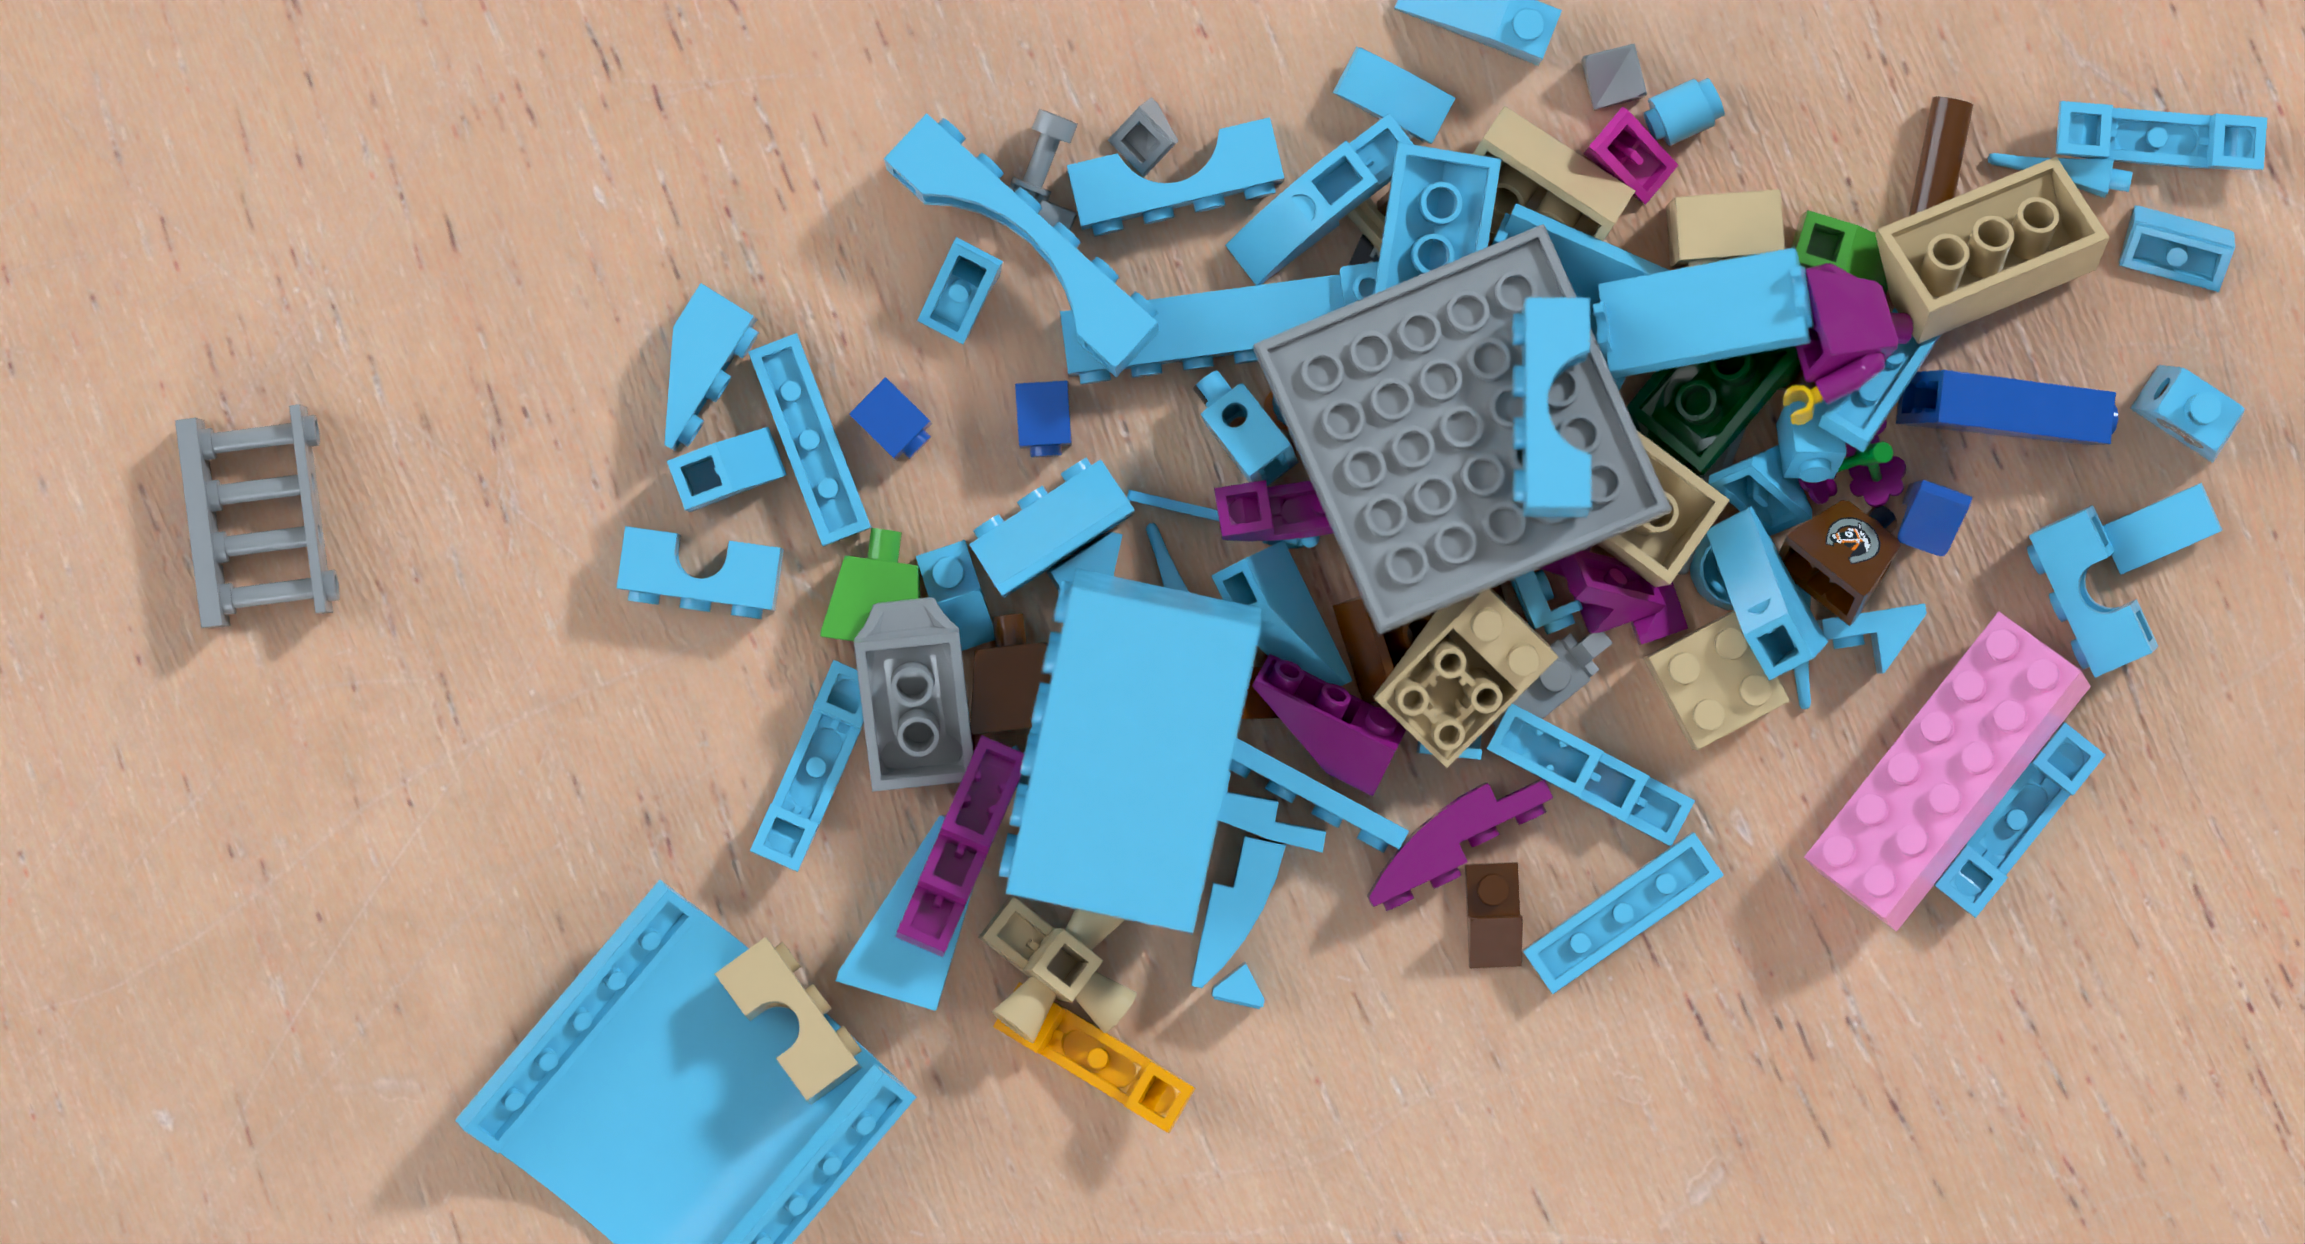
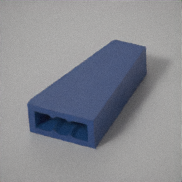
(2008, 407)

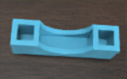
(1111, 192)
(1554, 472)

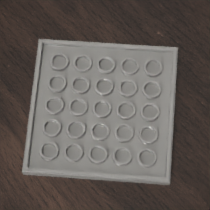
(1412, 432)

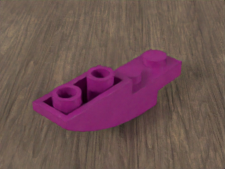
(1434, 848)

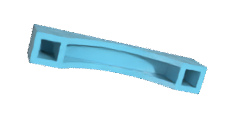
(946, 174)

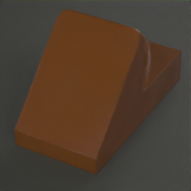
(1493, 915)

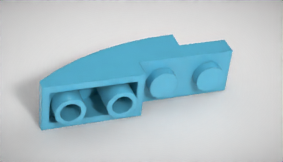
(1317, 201)

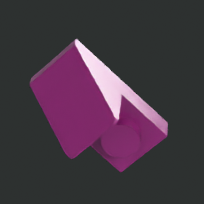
(1608, 591)

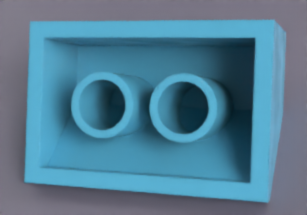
(1050, 526)

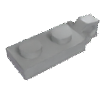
(1563, 676)

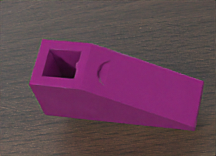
(1335, 727)

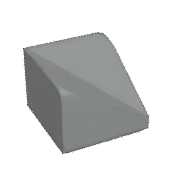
(1614, 76)

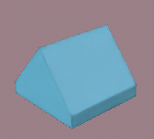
(1239, 988)

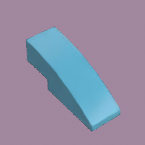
(1236, 907)

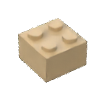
(1723, 226)
(1714, 681)

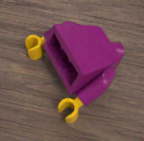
(1848, 337)

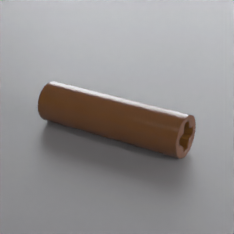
(1941, 153)

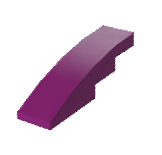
(961, 846)

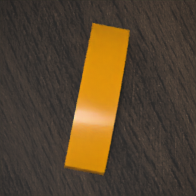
(1109, 1066)

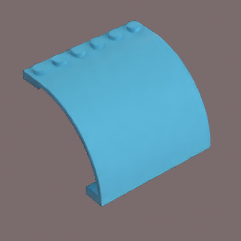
(668, 1106)

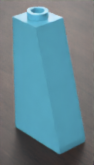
(893, 965)

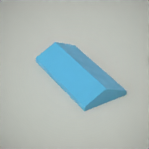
(1435, 211)

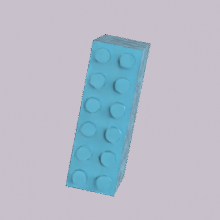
(1130, 749)

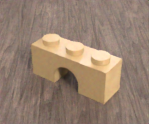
(766, 980)

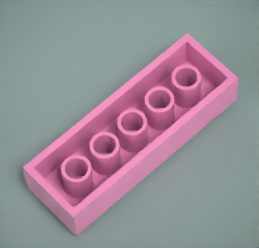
(1948, 771)

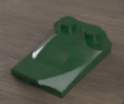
(1705, 405)

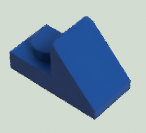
(1932, 516)

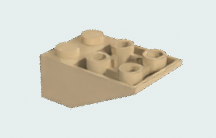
(1464, 673)

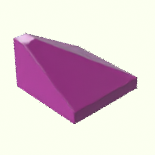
(1664, 623)

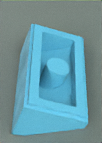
(2177, 248)

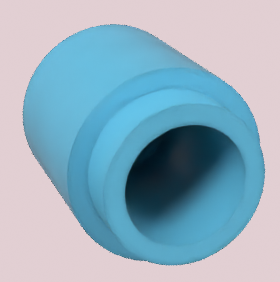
(1683, 111)

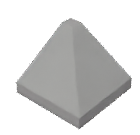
(1144, 137)

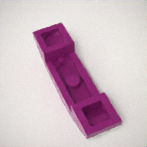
(1270, 513)

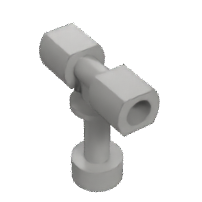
(1052, 129)

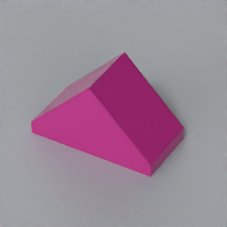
(1631, 155)

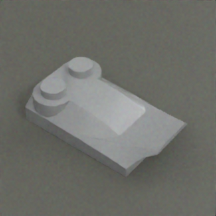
(913, 695)

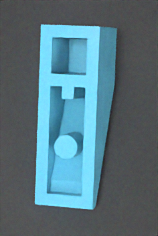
(1509, 26)

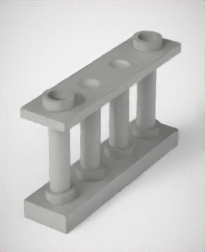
(207, 496)

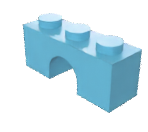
(653, 569)
(2103, 634)

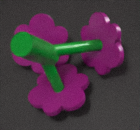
(1874, 474)

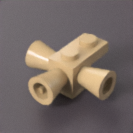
(1057, 967)

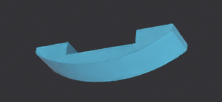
(2161, 137)
(813, 770)
(2019, 819)

